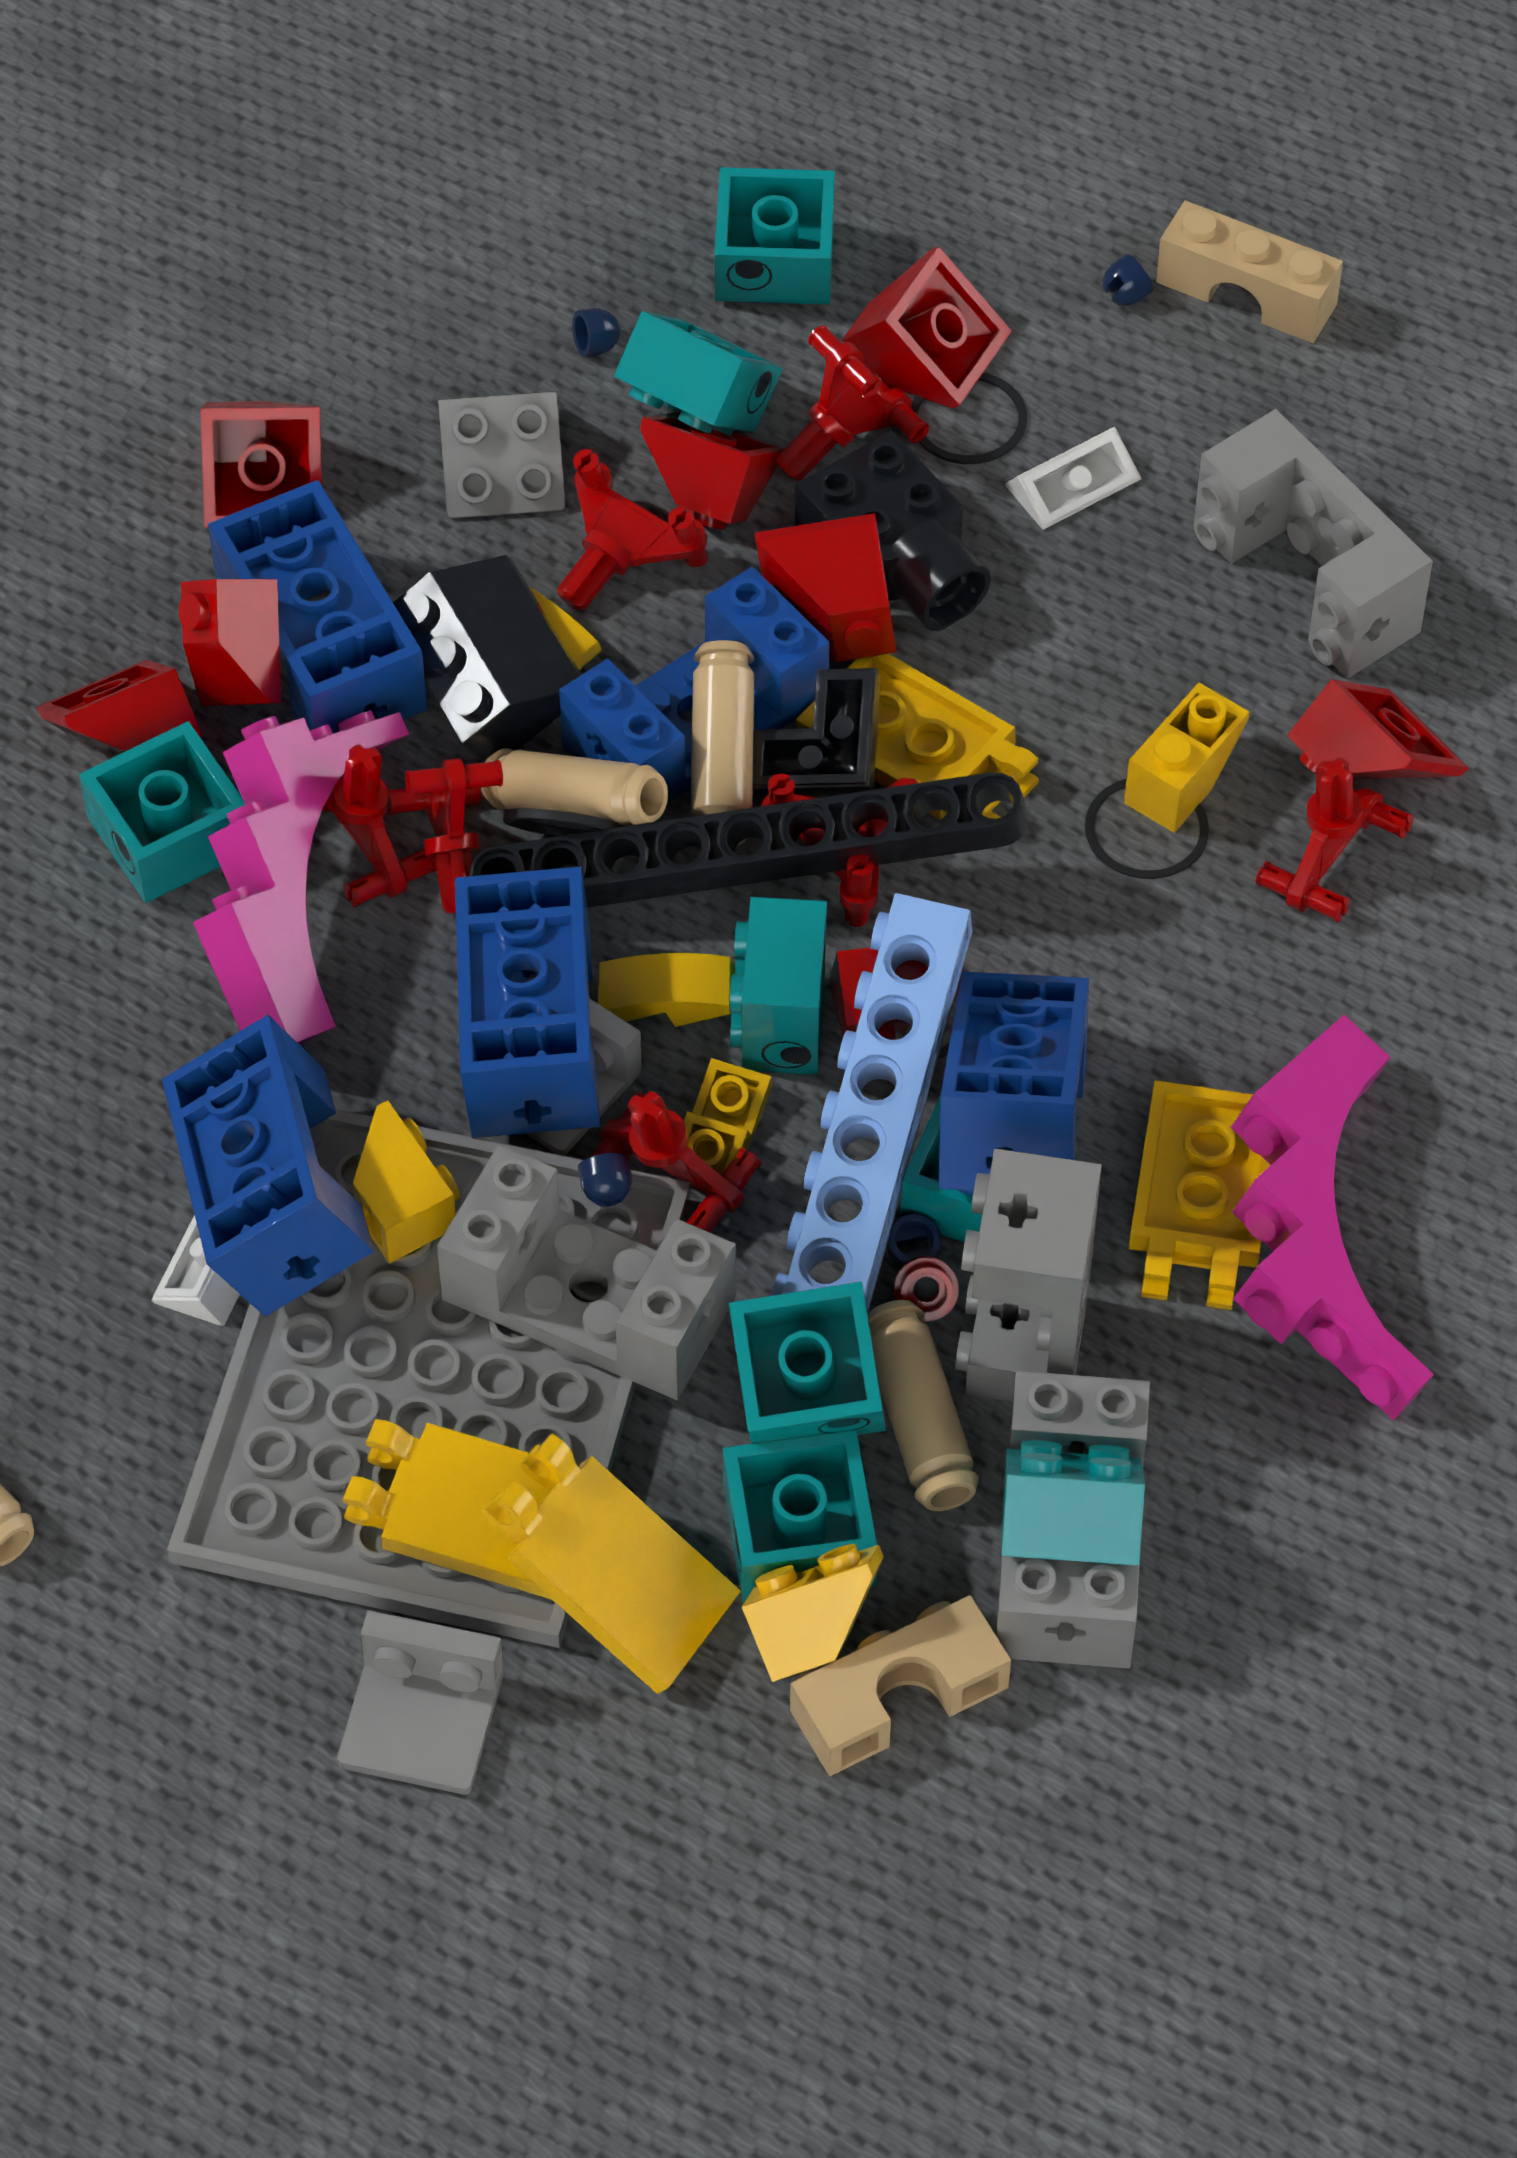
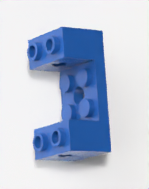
(337, 651)
(641, 723)
(523, 1042)
(1011, 1071)
(256, 1188)

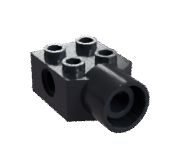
(915, 525)

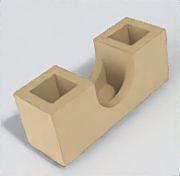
(1288, 279)
(943, 1651)

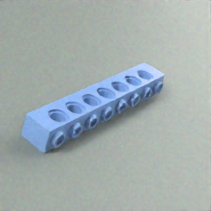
(910, 931)

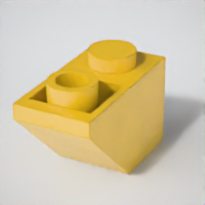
(1184, 757)
(399, 1187)
(809, 1614)

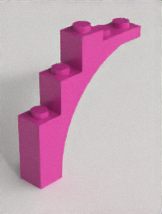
(260, 926)
(1293, 1210)

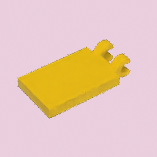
(937, 733)
(1190, 1185)
(440, 1500)
(611, 1563)

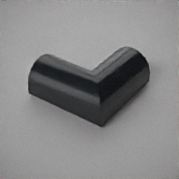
(840, 747)

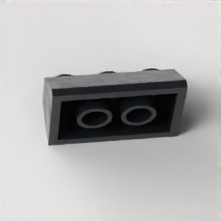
(488, 652)

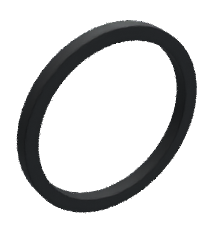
(992, 455)
(516, 819)
(1145, 874)

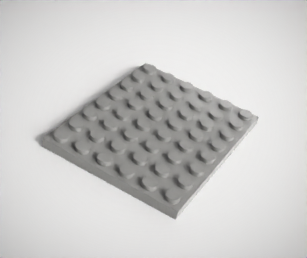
(393, 1351)

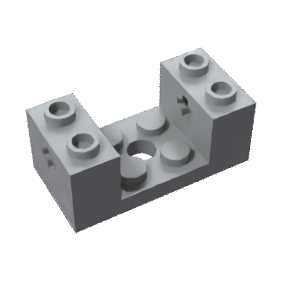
(1371, 572)
(521, 1256)
(1027, 1269)
(1062, 1606)

